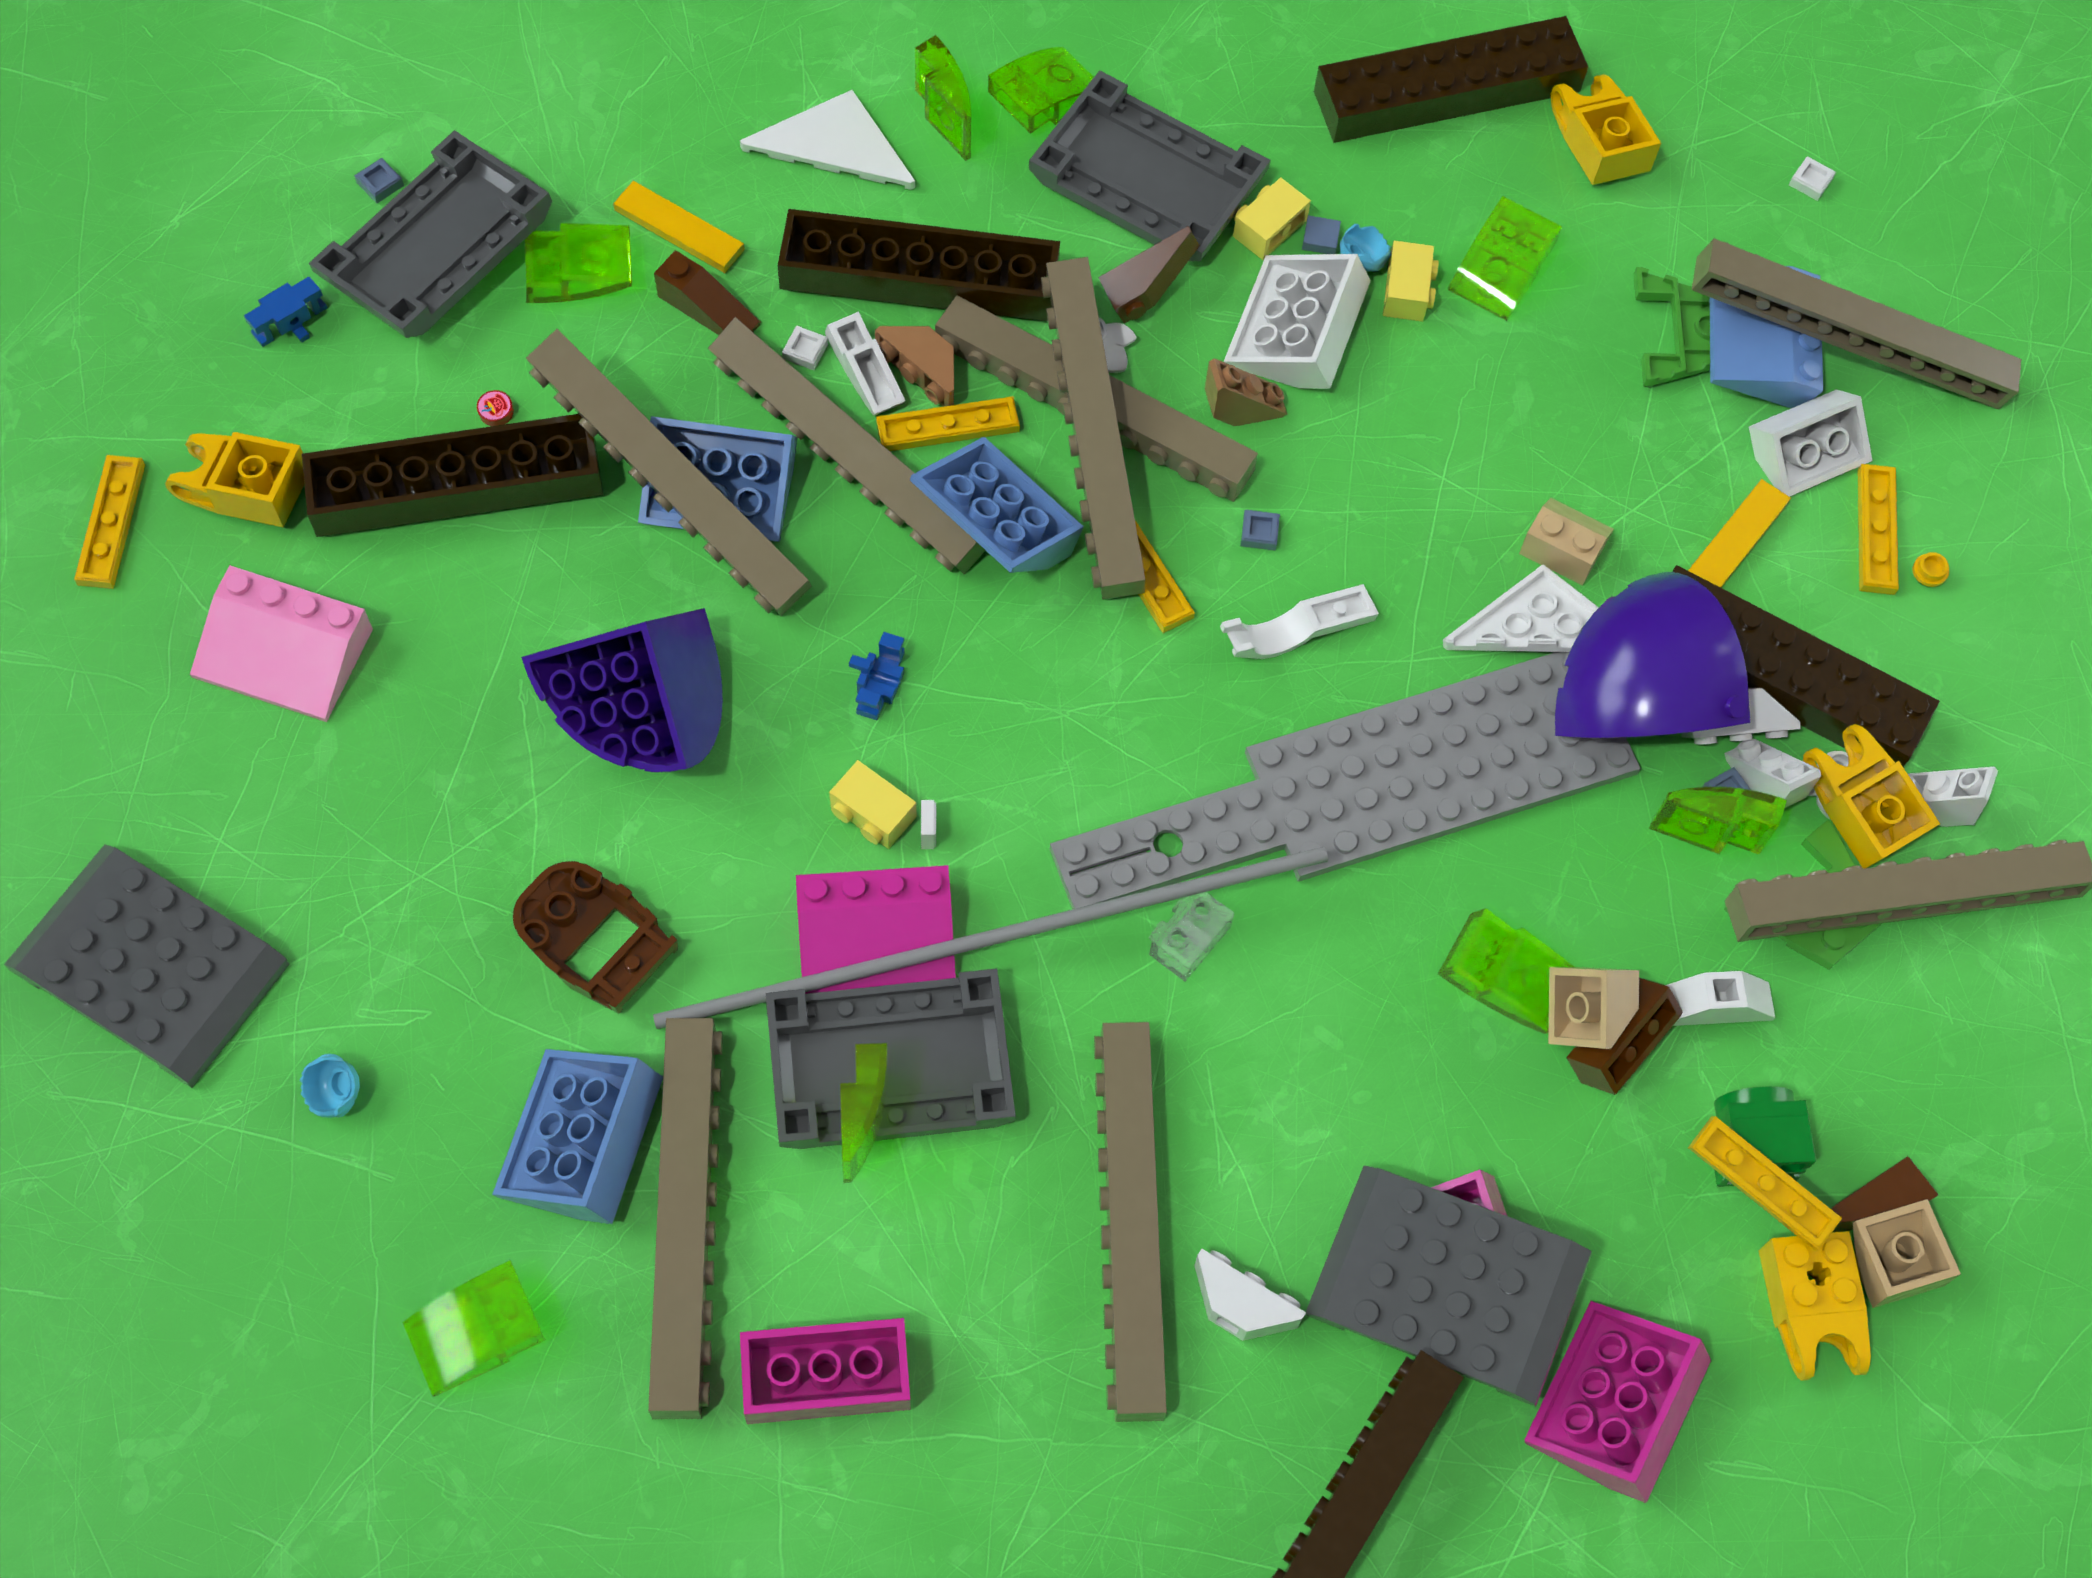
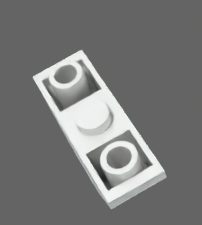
(1765, 716)
(1773, 771)
(1956, 795)
(1723, 998)
(1242, 1301)

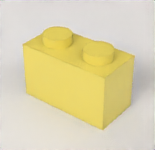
(1271, 218)
(1409, 280)
(872, 805)

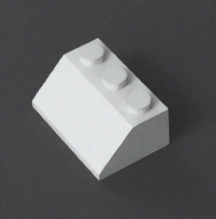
(1812, 442)

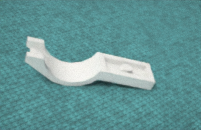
(1300, 624)

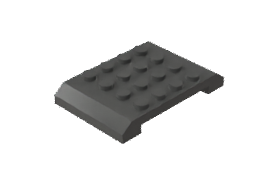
(1145, 167)
(436, 237)
(148, 963)
(942, 1057)
(1450, 1282)

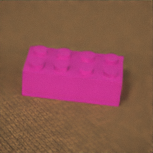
(824, 1371)

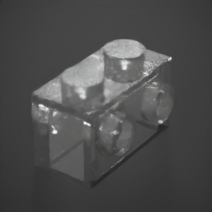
(1190, 933)

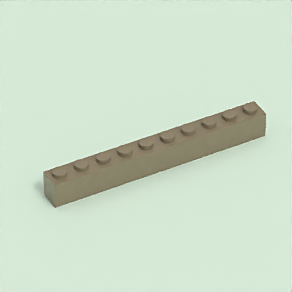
(1856, 324)
(1142, 421)
(1095, 429)
(844, 441)
(668, 472)
(1909, 890)
(683, 1220)
(1132, 1224)

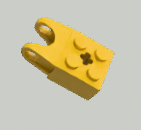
(1605, 130)
(242, 477)
(1870, 798)
(1817, 1313)

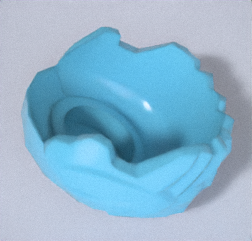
(1368, 245)
(329, 1086)

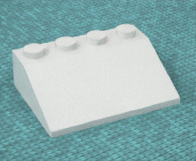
(1299, 318)

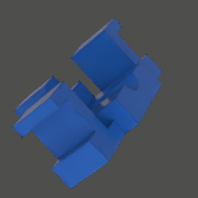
(283, 306)
(879, 676)

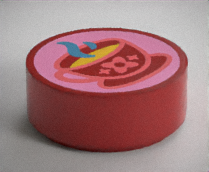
(495, 408)

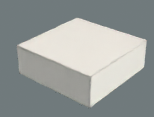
(1812, 178)
(805, 348)
(928, 824)

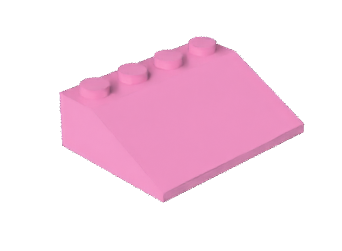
(280, 643)

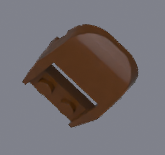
(567, 908)

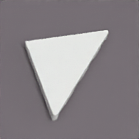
(834, 139)
(1533, 615)

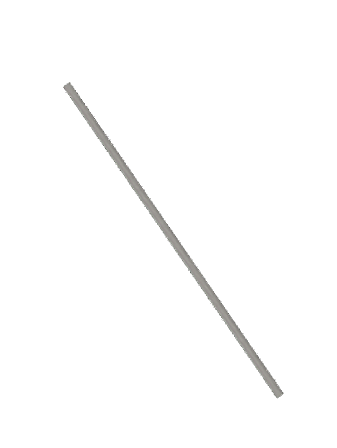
(1000, 935)

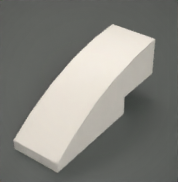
(864, 364)

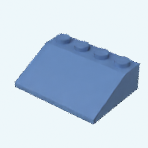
(1763, 356)
(742, 463)
(1000, 507)
(579, 1134)

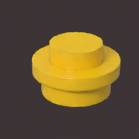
(1931, 569)

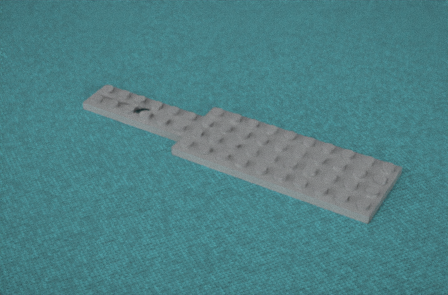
(1364, 786)

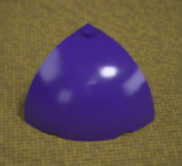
(1654, 665)
(637, 692)

